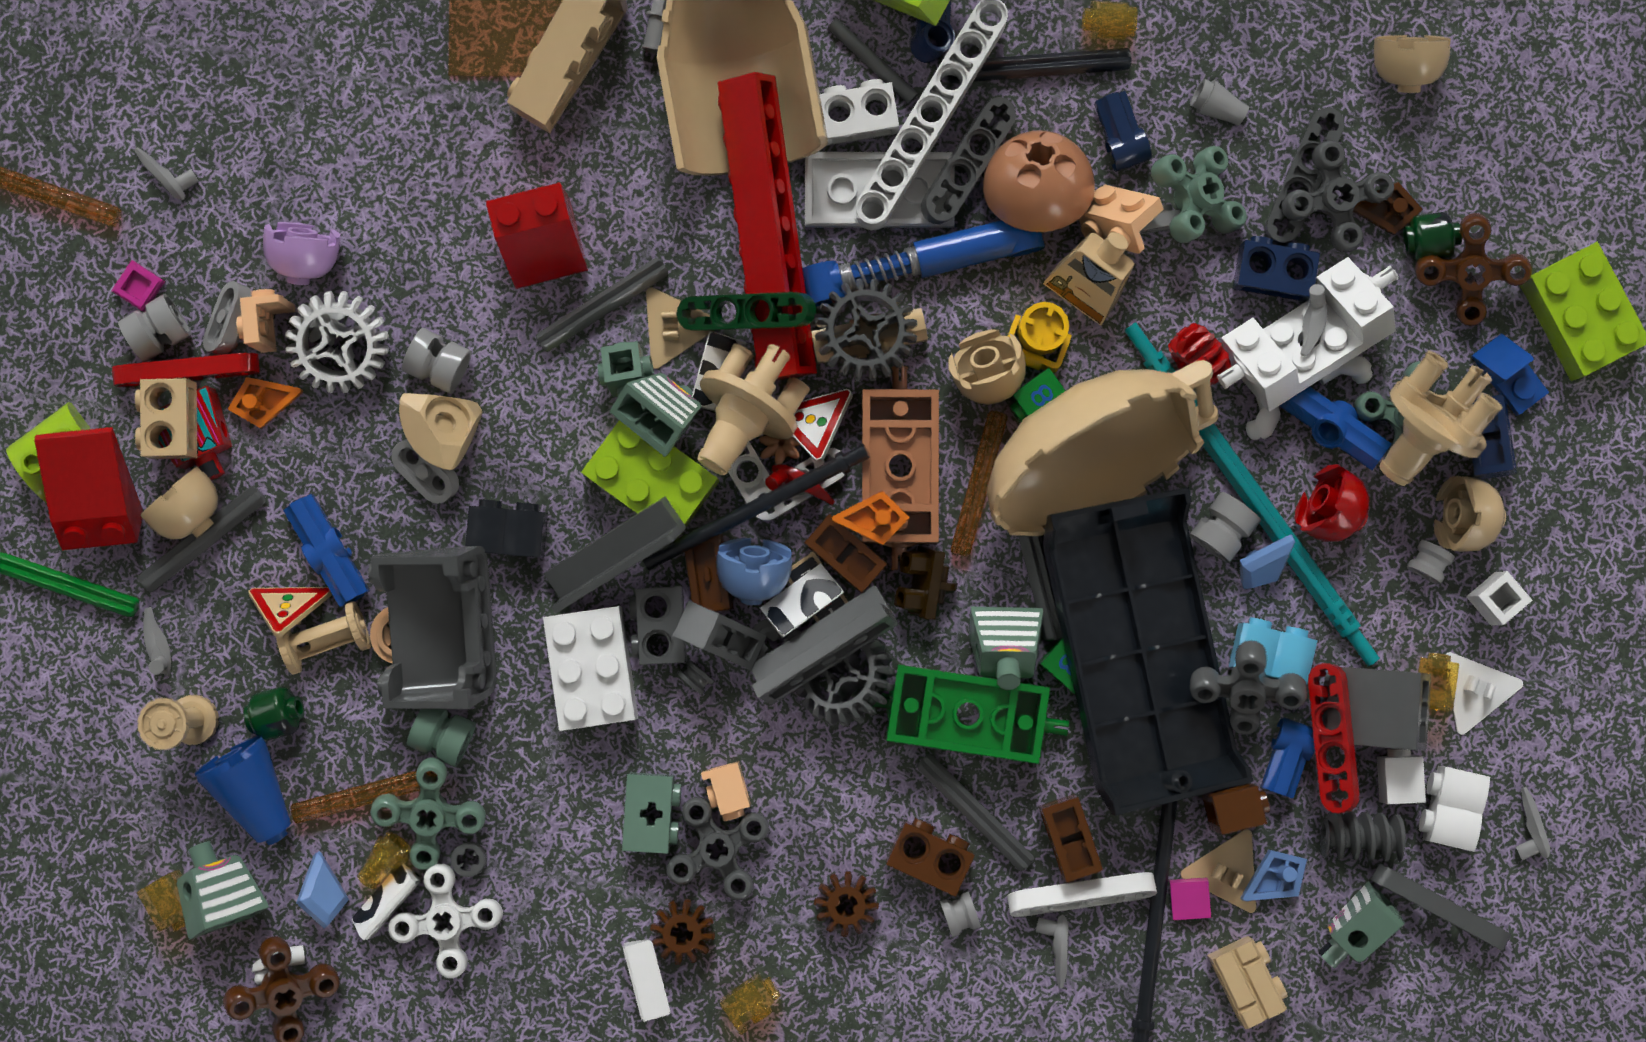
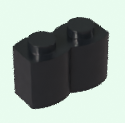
(507, 530)

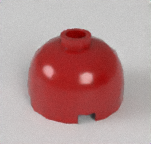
(1335, 507)

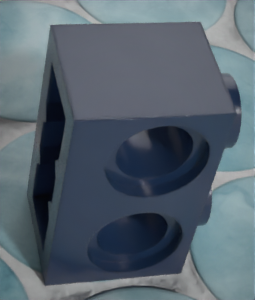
(1276, 279)
(1499, 455)

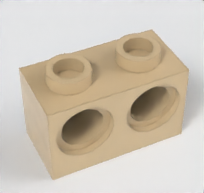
(178, 417)

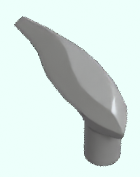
(173, 185)
(1314, 318)
(156, 645)
(1534, 824)
(1060, 931)

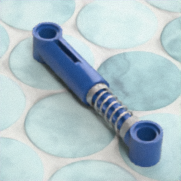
(925, 258)

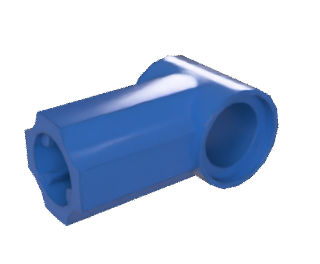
(1288, 758)

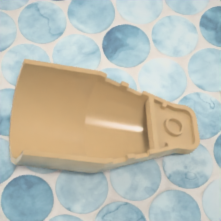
(726, 40)

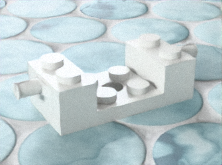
(1271, 358)

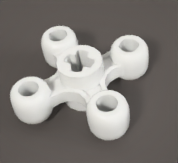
(429, 923)

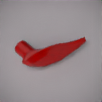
(786, 473)

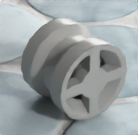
(1431, 562)
(960, 914)

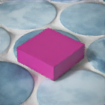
(137, 285)
(1190, 898)

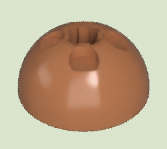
(1039, 182)

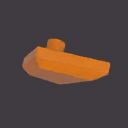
(262, 400)
(873, 518)

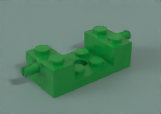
(1008, 725)

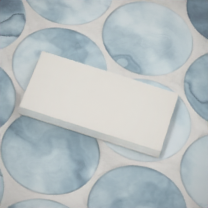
(839, 178)

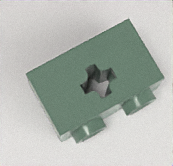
(640, 792)

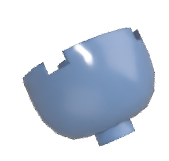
(753, 571)

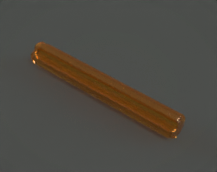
(59, 197)
(978, 483)
(355, 797)

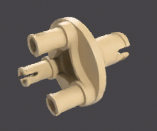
(747, 405)
(1437, 421)

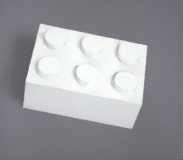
(590, 668)

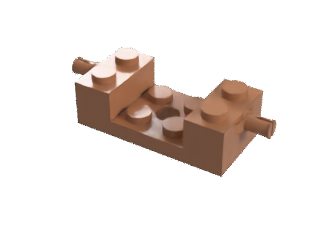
(904, 425)

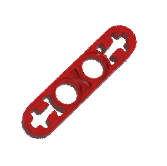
(191, 368)
(1326, 738)

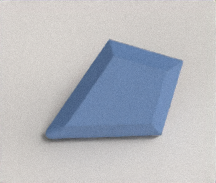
(1265, 564)
(1276, 877)
(321, 892)

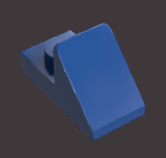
(1511, 373)

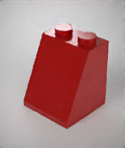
(537, 235)

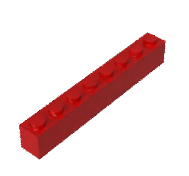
(765, 211)

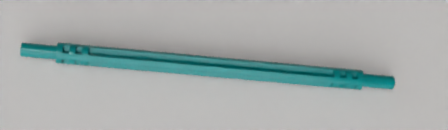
(1271, 519)

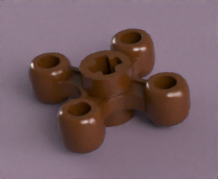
(1471, 284)
(281, 990)

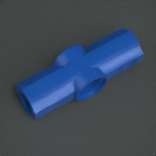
(1337, 425)
(325, 550)

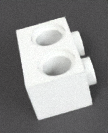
(860, 123)

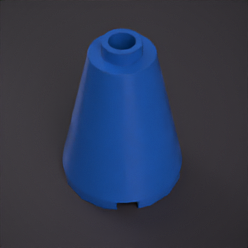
(248, 789)

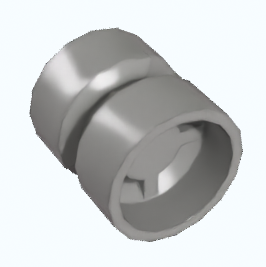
(154, 328)
(439, 361)
(1225, 527)

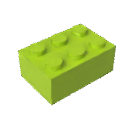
(1584, 312)
(641, 475)

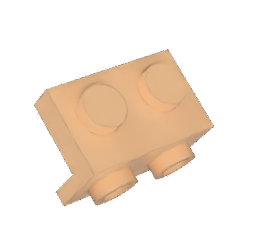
(1120, 212)
(257, 318)

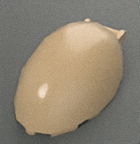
(1099, 444)

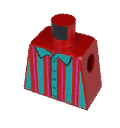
(211, 435)

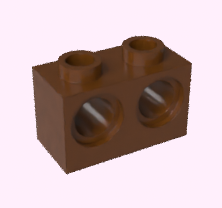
(845, 554)
(1236, 808)
(1070, 838)
(925, 866)

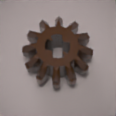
(834, 900)
(694, 925)

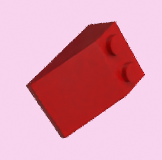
(88, 489)

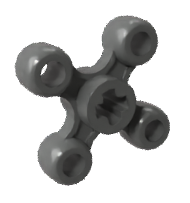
(1351, 194)
(1248, 687)
(727, 862)

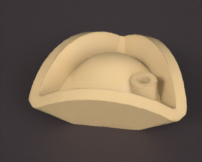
(439, 427)

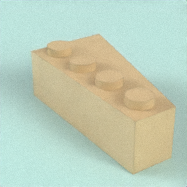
(563, 59)

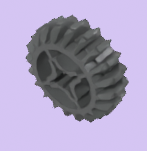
(882, 322)
(842, 688)

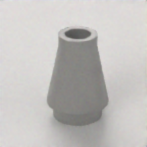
(1217, 102)

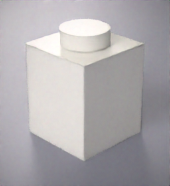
(1499, 598)
(1401, 777)

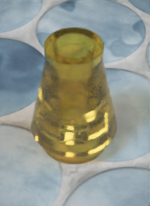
(385, 858)

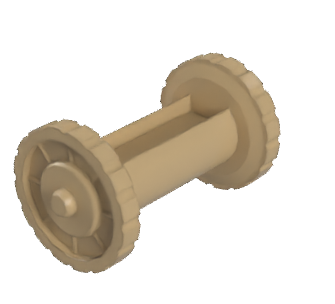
(324, 638)
(170, 722)

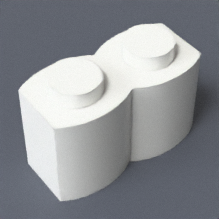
(1454, 808)

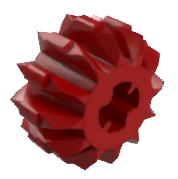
(1198, 344)

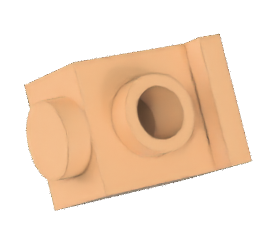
(727, 790)

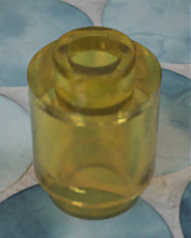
(1110, 20)

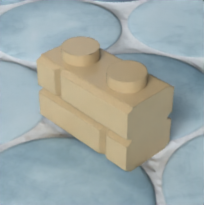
(1248, 982)

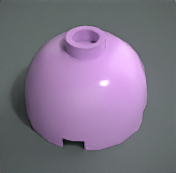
(300, 251)

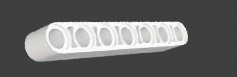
(934, 96)

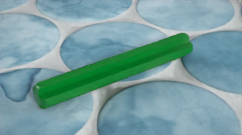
(68, 585)

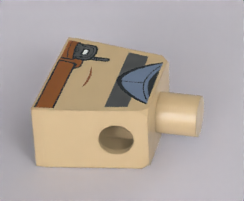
(1093, 275)

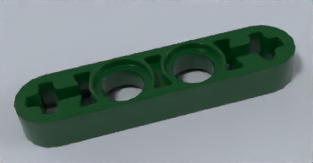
(745, 311)

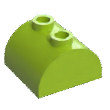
(23, 451)

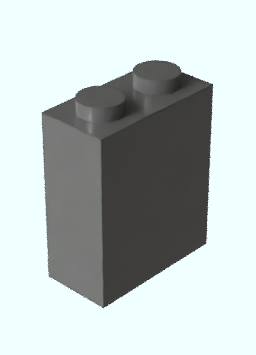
(1385, 707)

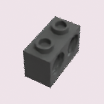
(649, 626)
(719, 635)

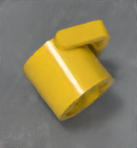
(1041, 332)

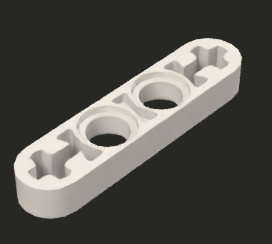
(1081, 894)

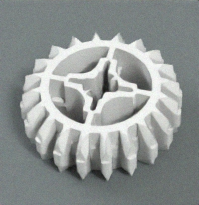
(329, 327)

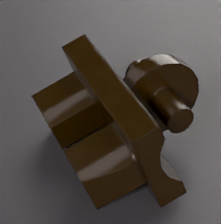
(928, 582)

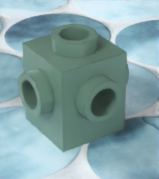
(623, 364)

